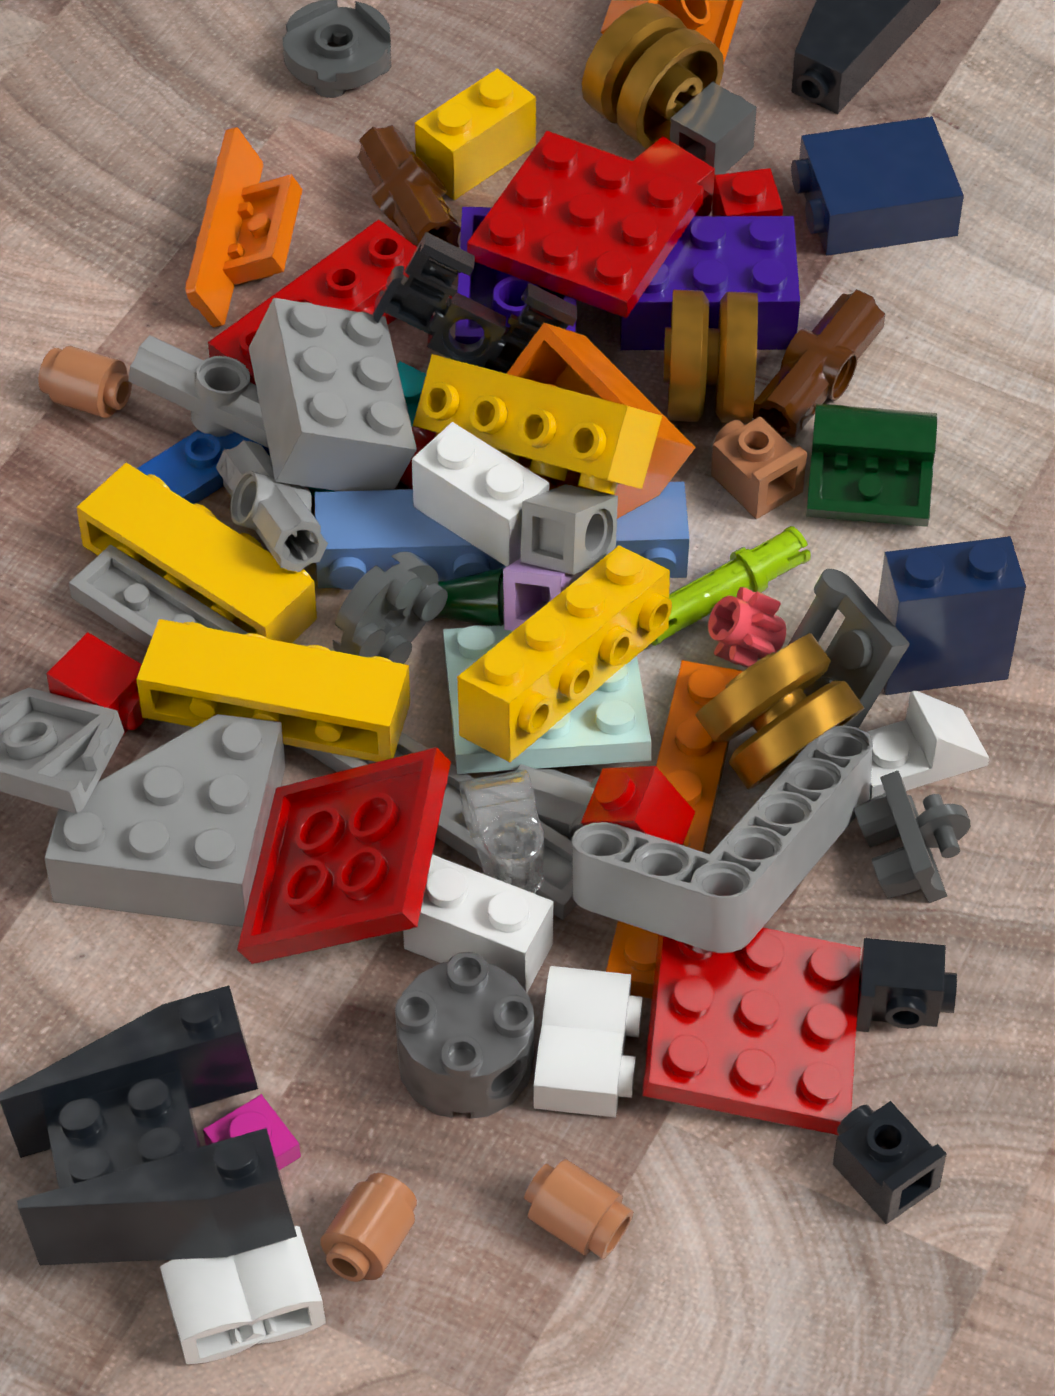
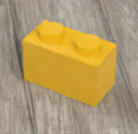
(477, 132)

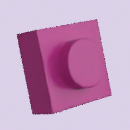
(252, 1117)

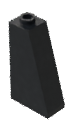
(849, 44)

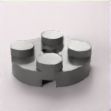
(341, 68)
(389, 609)

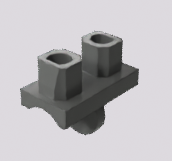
(913, 864)

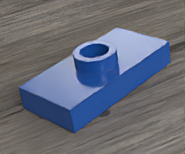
(192, 463)

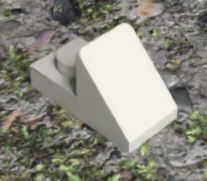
(926, 746)

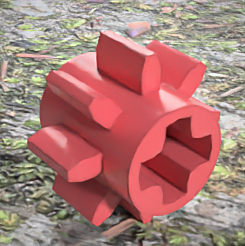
(746, 627)

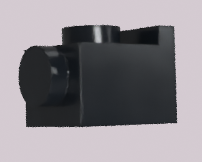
(903, 984)
(890, 1177)

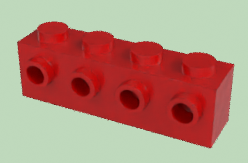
(343, 280)

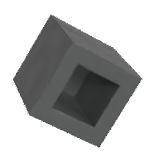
(715, 127)

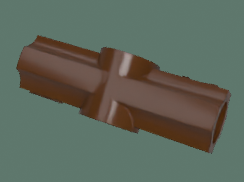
(406, 187)
(819, 363)

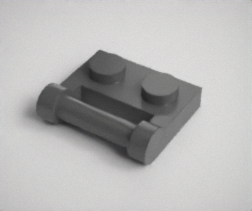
(864, 645)

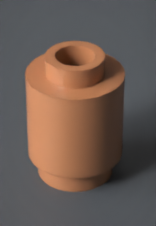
(85, 381)
(577, 1208)
(369, 1228)

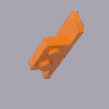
(242, 229)

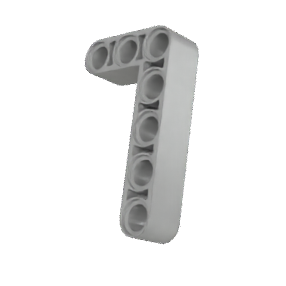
(732, 892)

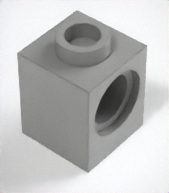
(568, 528)

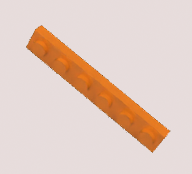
(695, 769)

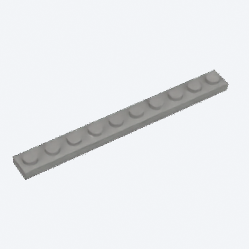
(137, 598)

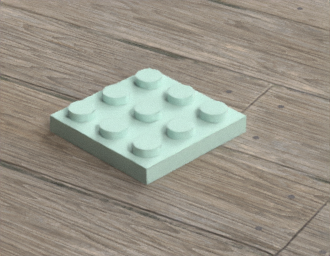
(600, 730)

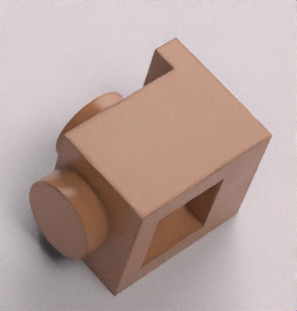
(757, 465)

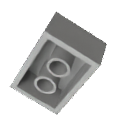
(331, 398)

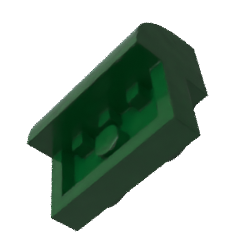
(872, 465)

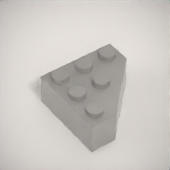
(174, 827)

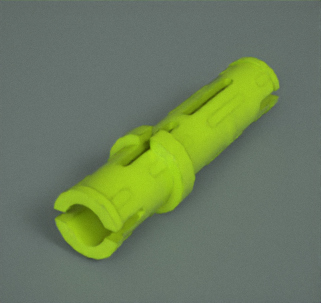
(746, 569)

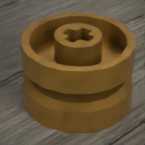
(648, 71)
(711, 356)
(774, 704)

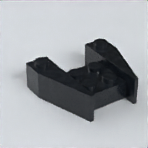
(131, 1148)

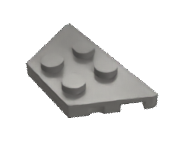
(54, 747)

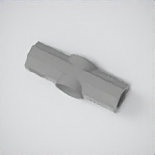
(212, 388)
(271, 508)

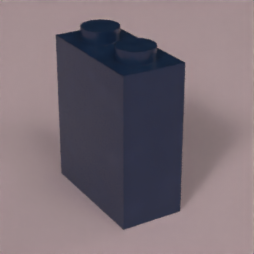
(878, 186)
(955, 610)

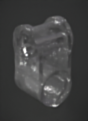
(505, 827)

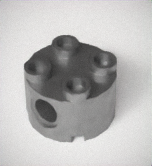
(465, 1037)

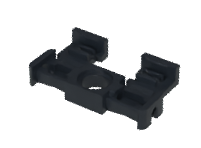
(427, 292)

